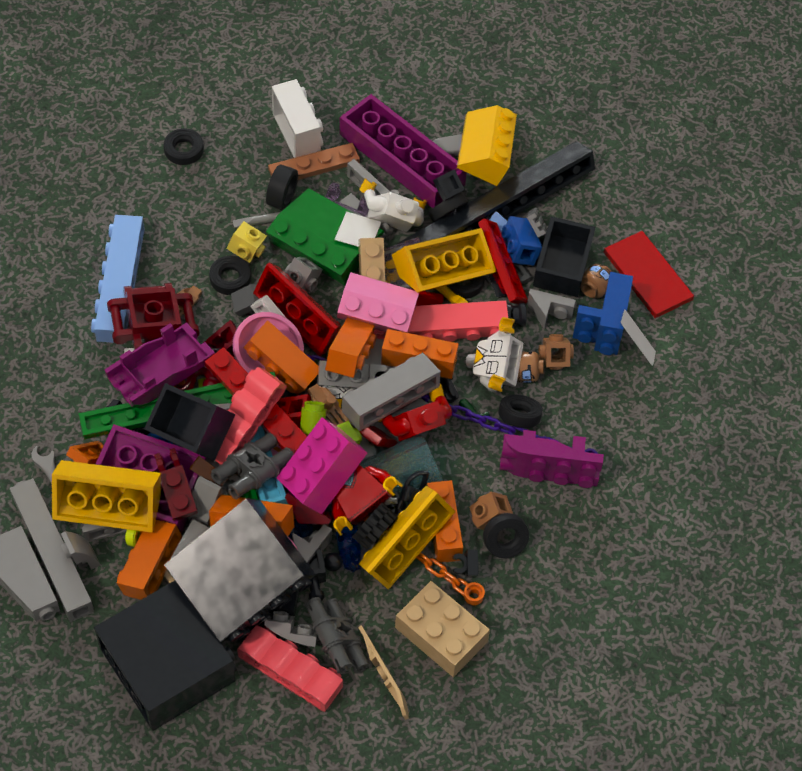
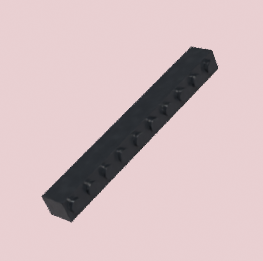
(516, 193)

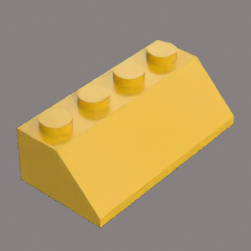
(487, 143)
(444, 260)
(105, 496)
(407, 537)

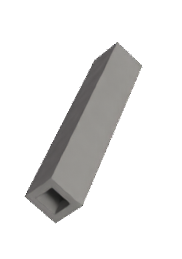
(48, 545)

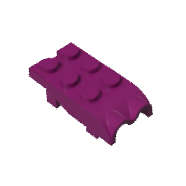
(167, 360)
(550, 460)

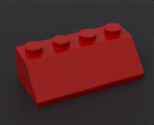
(312, 321)

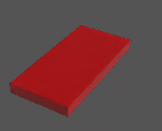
(652, 275)

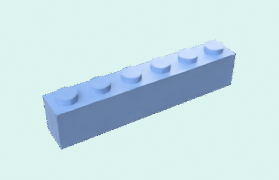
(118, 271)

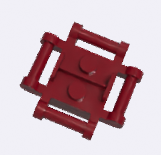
(148, 312)

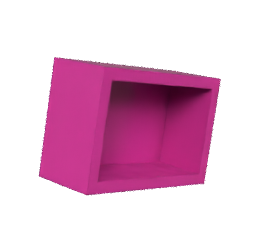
(321, 465)

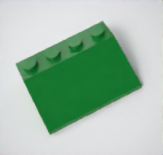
(309, 231)

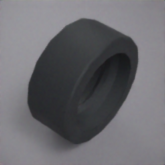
(281, 187)

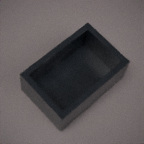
(564, 256)
(189, 422)

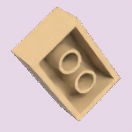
(442, 628)

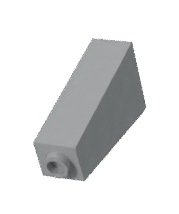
(24, 577)

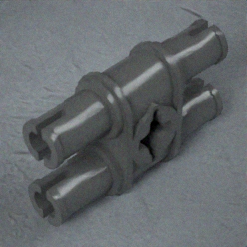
(252, 466)
(337, 635)

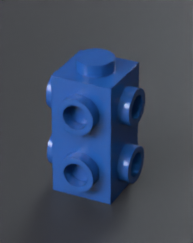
(521, 241)

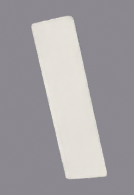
(638, 337)

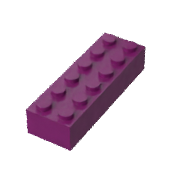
(398, 148)

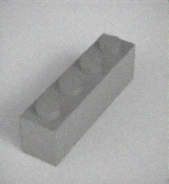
(390, 391)

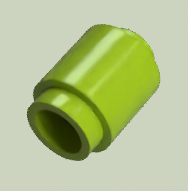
(310, 415)

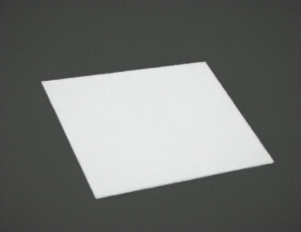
(356, 227)

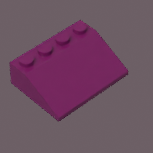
(136, 451)

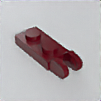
(176, 488)

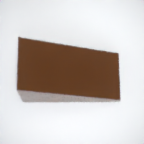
(203, 469)

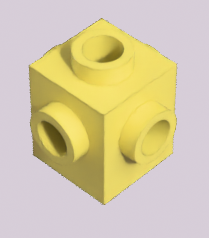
(247, 242)

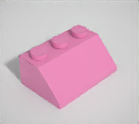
(377, 303)

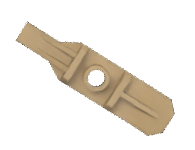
(385, 674)

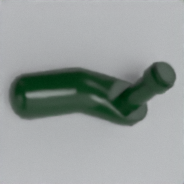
(466, 404)

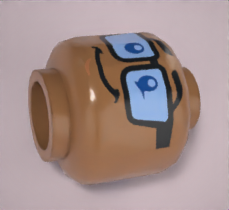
(595, 281)
(530, 367)

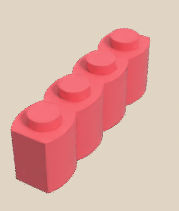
(251, 409)
(290, 667)

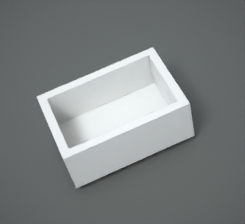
(296, 118)

